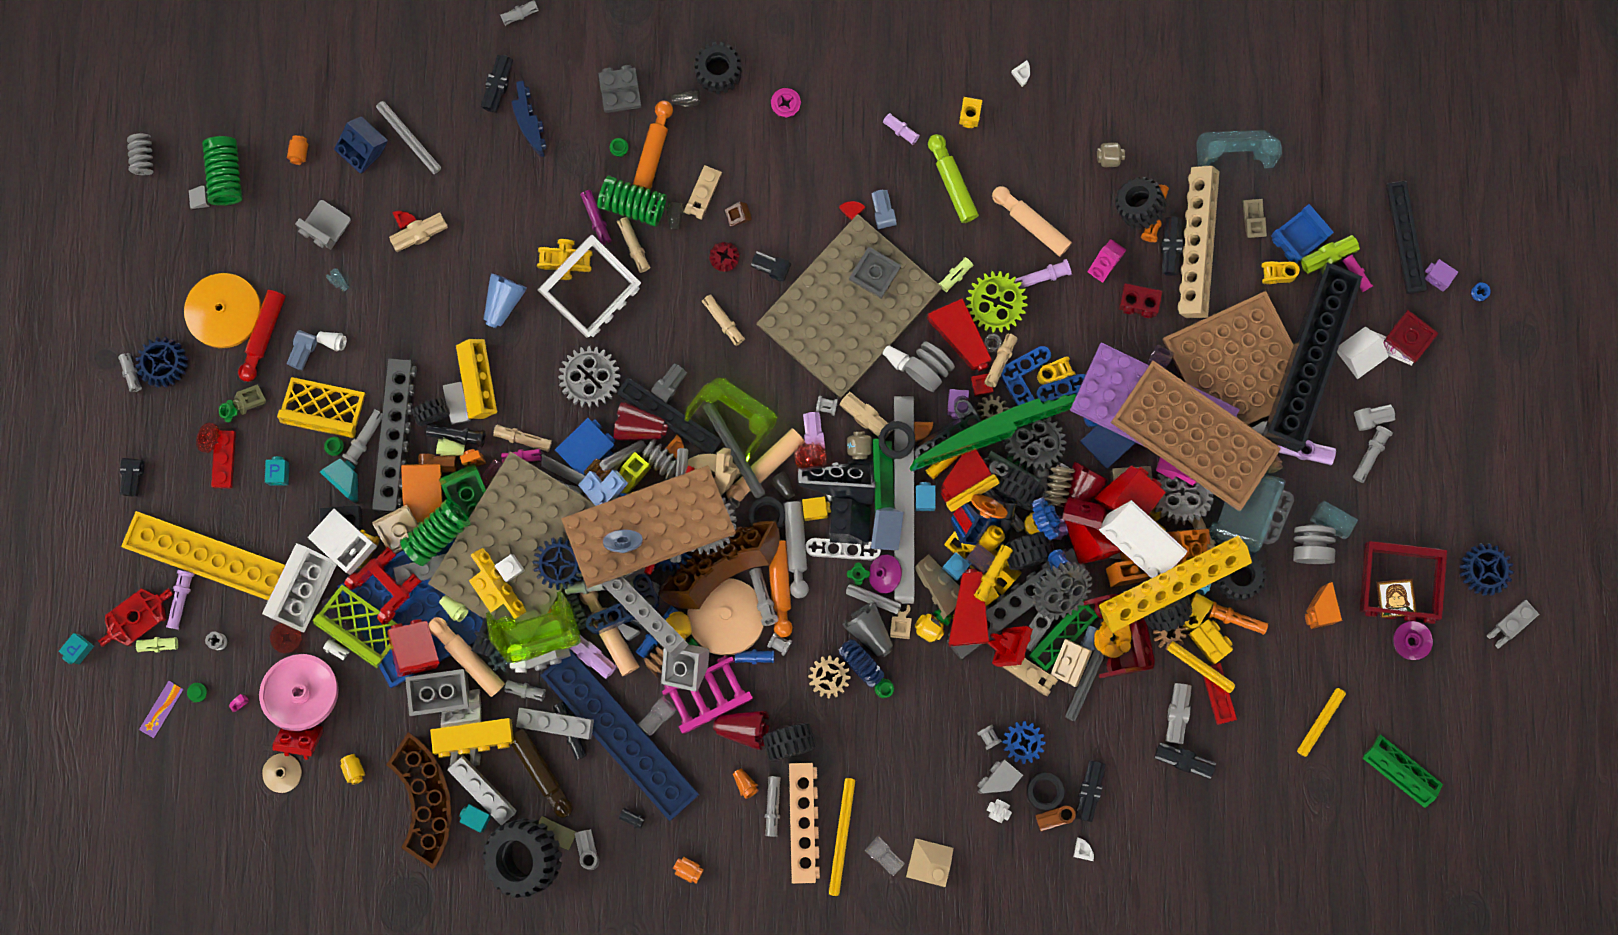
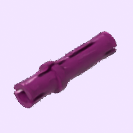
(595, 216)

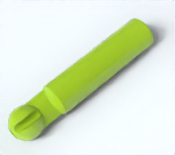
(952, 179)

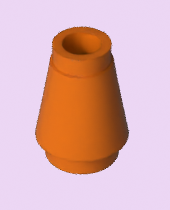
(745, 784)

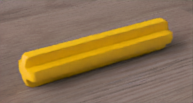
(966, 496)

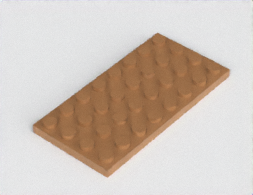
(1196, 435)
(668, 515)

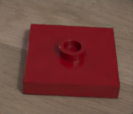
(1411, 336)
(1084, 512)

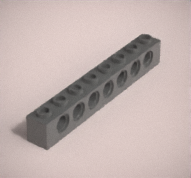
(395, 369)
(1011, 612)

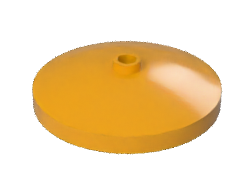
(232, 323)

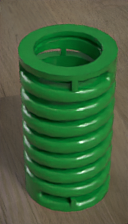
(222, 170)
(631, 194)
(434, 532)

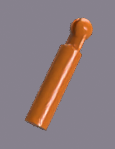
(653, 146)
(781, 590)

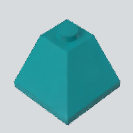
(343, 477)

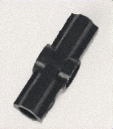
(497, 83)
(1171, 246)
(1185, 760)
(1090, 791)

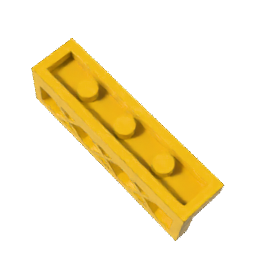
(1006, 573)

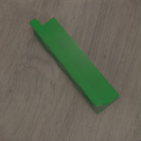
(883, 477)
(1057, 630)
(1401, 773)

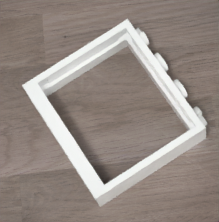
(618, 303)

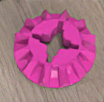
(787, 94)

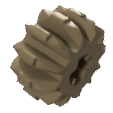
(984, 408)

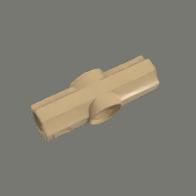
(418, 232)
(863, 414)

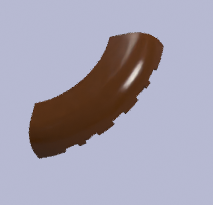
(705, 572)
(428, 800)

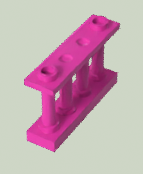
(723, 705)

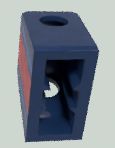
(969, 524)

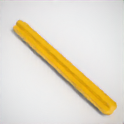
(841, 839)

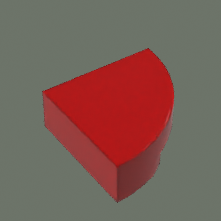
(851, 209)
(403, 219)

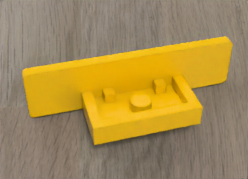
(492, 586)

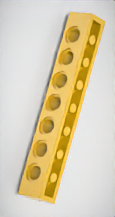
(1175, 583)

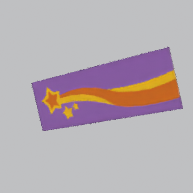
(161, 709)

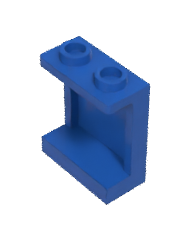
(1301, 234)
(585, 445)

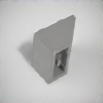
(1001, 780)

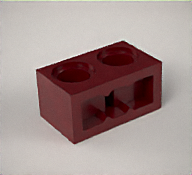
(1140, 295)

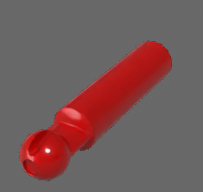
(261, 334)

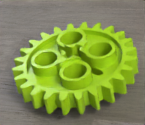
(1003, 285)

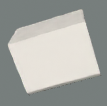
(1362, 352)

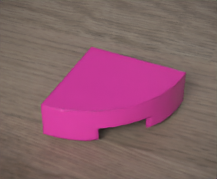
(238, 702)

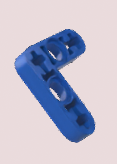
(1017, 378)
(1048, 387)

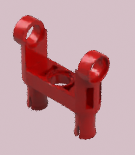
(399, 592)

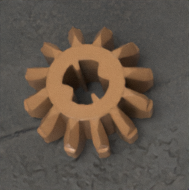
(1176, 637)

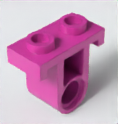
(1106, 260)

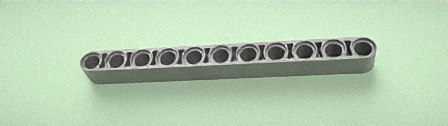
(904, 500)

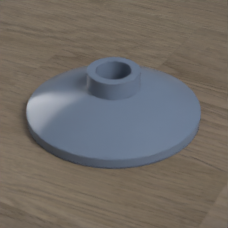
(622, 541)

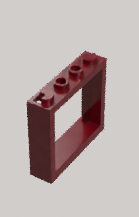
(1412, 551)

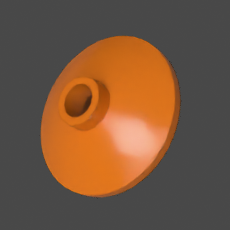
(988, 507)

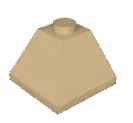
(930, 862)

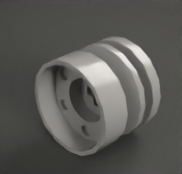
(931, 363)
(1314, 544)

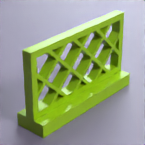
(344, 636)

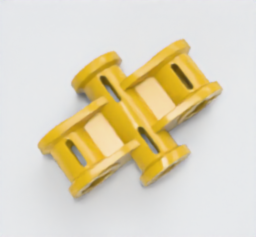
(554, 257)

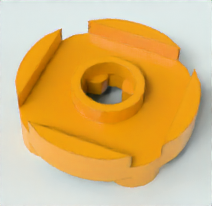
(1112, 648)

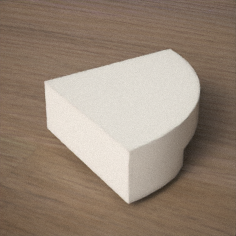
(1022, 73)
(1083, 850)

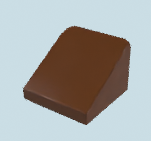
(738, 214)

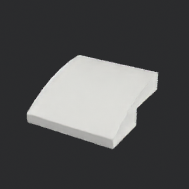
(464, 716)

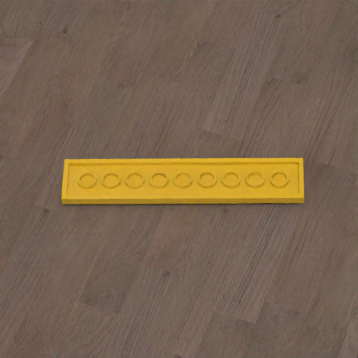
(202, 555)

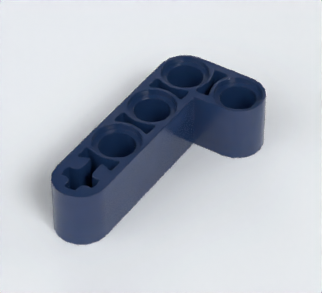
(624, 616)

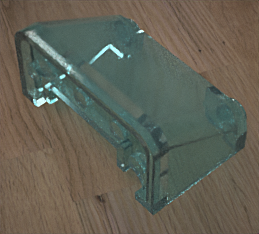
(1261, 142)
(1254, 518)

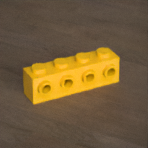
(476, 379)
(472, 736)

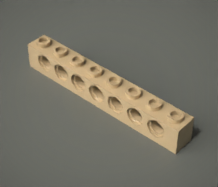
(1204, 250)

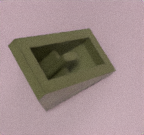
(562, 834)

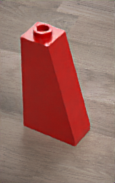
(960, 332)
(969, 618)

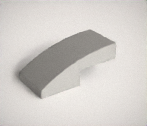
(456, 403)

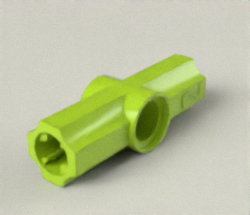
(1330, 253)

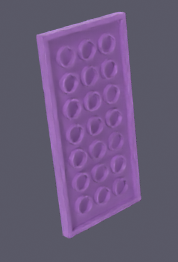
(1108, 385)

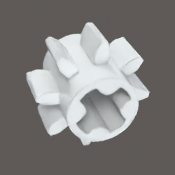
(999, 811)

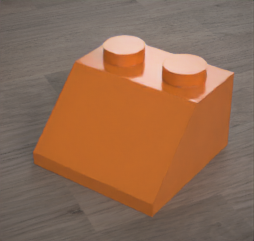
(1323, 608)

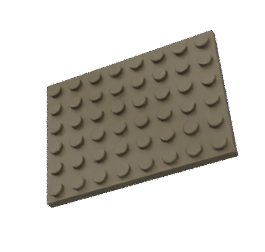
(836, 324)
(512, 518)

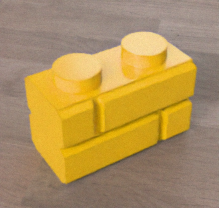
(1210, 641)

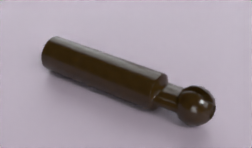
(541, 774)

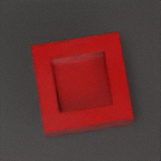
(979, 386)

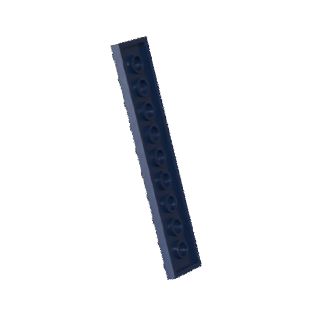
(621, 736)

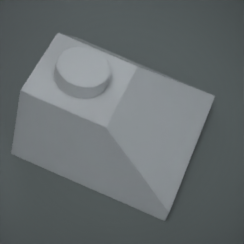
(686, 669)

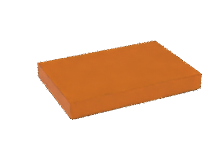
(421, 489)

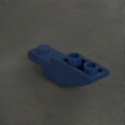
(529, 124)

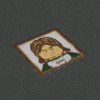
(1396, 596)

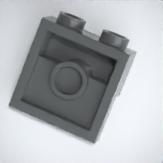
(619, 89)

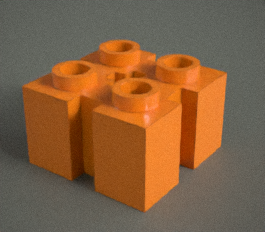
(1192, 540)

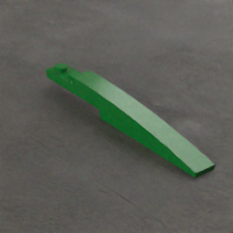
(993, 430)

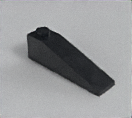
(844, 481)

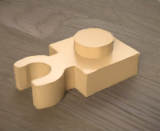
(901, 625)

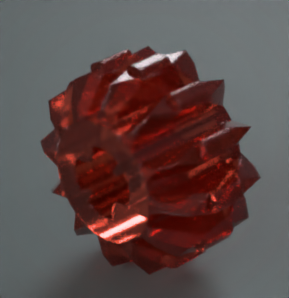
(810, 455)

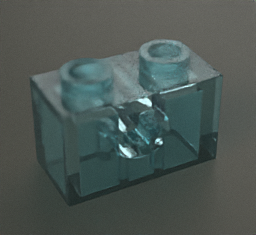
(1335, 518)

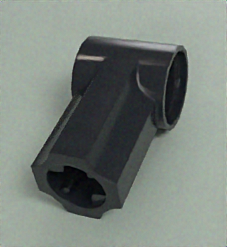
(775, 267)
(131, 471)

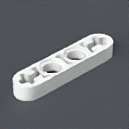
(842, 553)

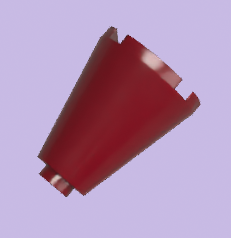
(638, 424)
(1085, 484)
(743, 728)

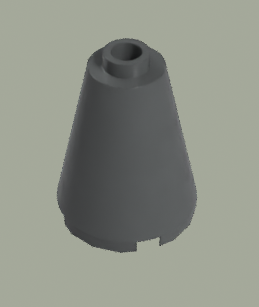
(870, 629)

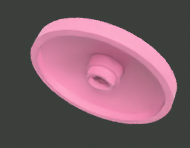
(298, 692)

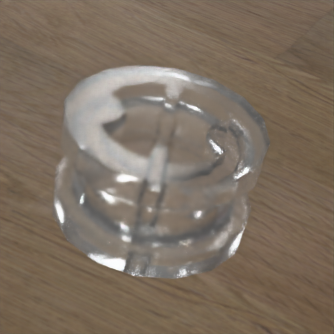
(998, 343)

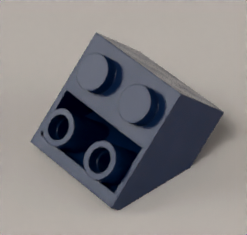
(360, 144)

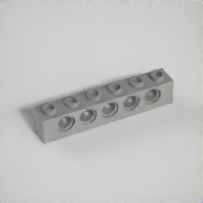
(646, 615)

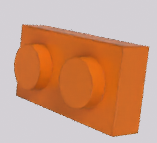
(472, 457)

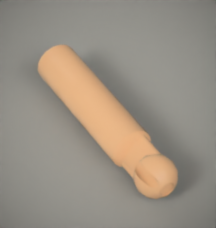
(1032, 221)
(768, 463)
(612, 638)
(465, 657)

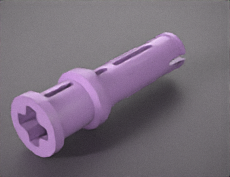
(1051, 272)
(181, 590)

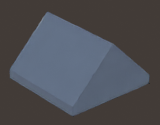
(887, 529)

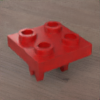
(1010, 645)
(298, 742)

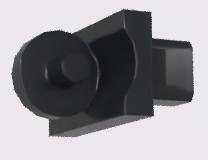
(482, 643)

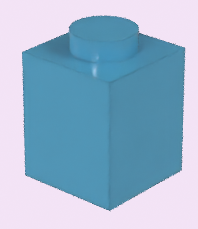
(924, 497)
(956, 566)

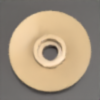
(291, 773)

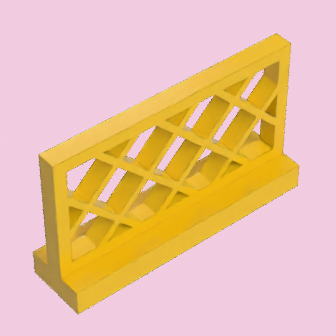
(315, 422)

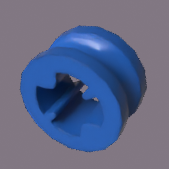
(1480, 297)

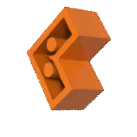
(1125, 572)

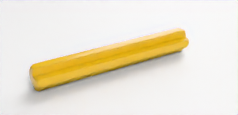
(1201, 667)
(1321, 722)

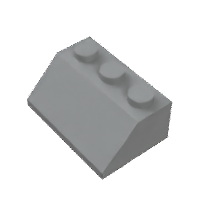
(437, 692)

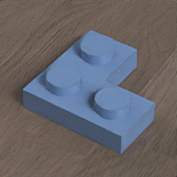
(605, 491)

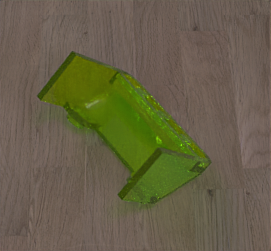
(760, 417)
(535, 635)

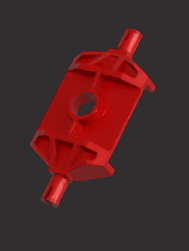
(150, 613)

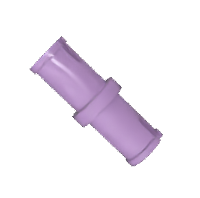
(901, 129)

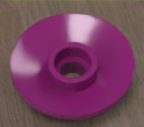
(891, 574)
(1422, 640)

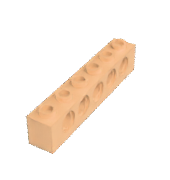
(799, 874)

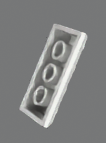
(1142, 539)
(299, 587)

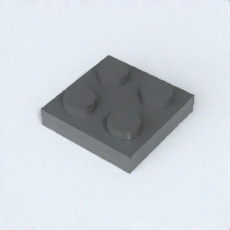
(875, 272)

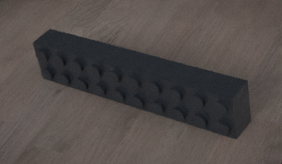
(1312, 357)

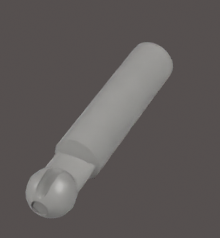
(796, 547)

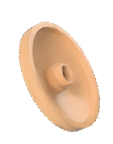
(727, 619)

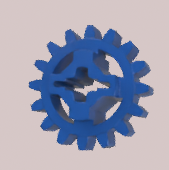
(1046, 518)
(1026, 751)

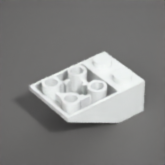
(342, 542)

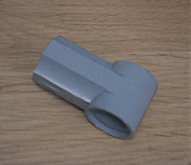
(884, 213)
(303, 345)

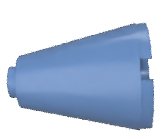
(501, 299)

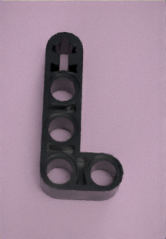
(945, 432)

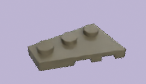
(939, 583)

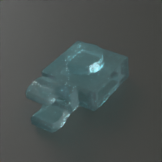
(337, 279)

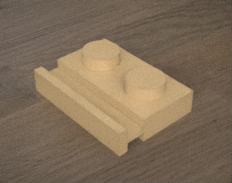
(1071, 662)

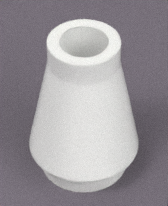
(332, 340)
(896, 357)

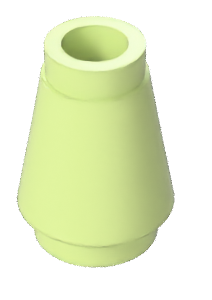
(449, 448)
(454, 609)

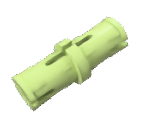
(964, 265)
(157, 644)

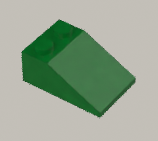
(464, 488)

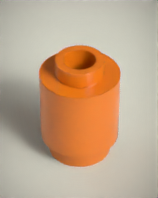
(297, 150)
(688, 870)

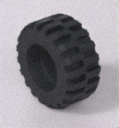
(500, 861)

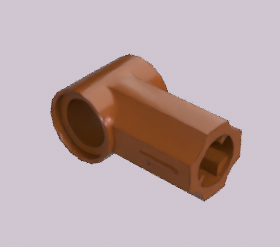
(448, 463)
(1053, 818)

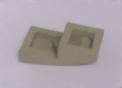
(1254, 218)

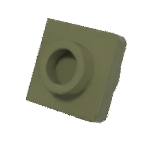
(248, 399)

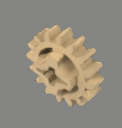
(832, 685)

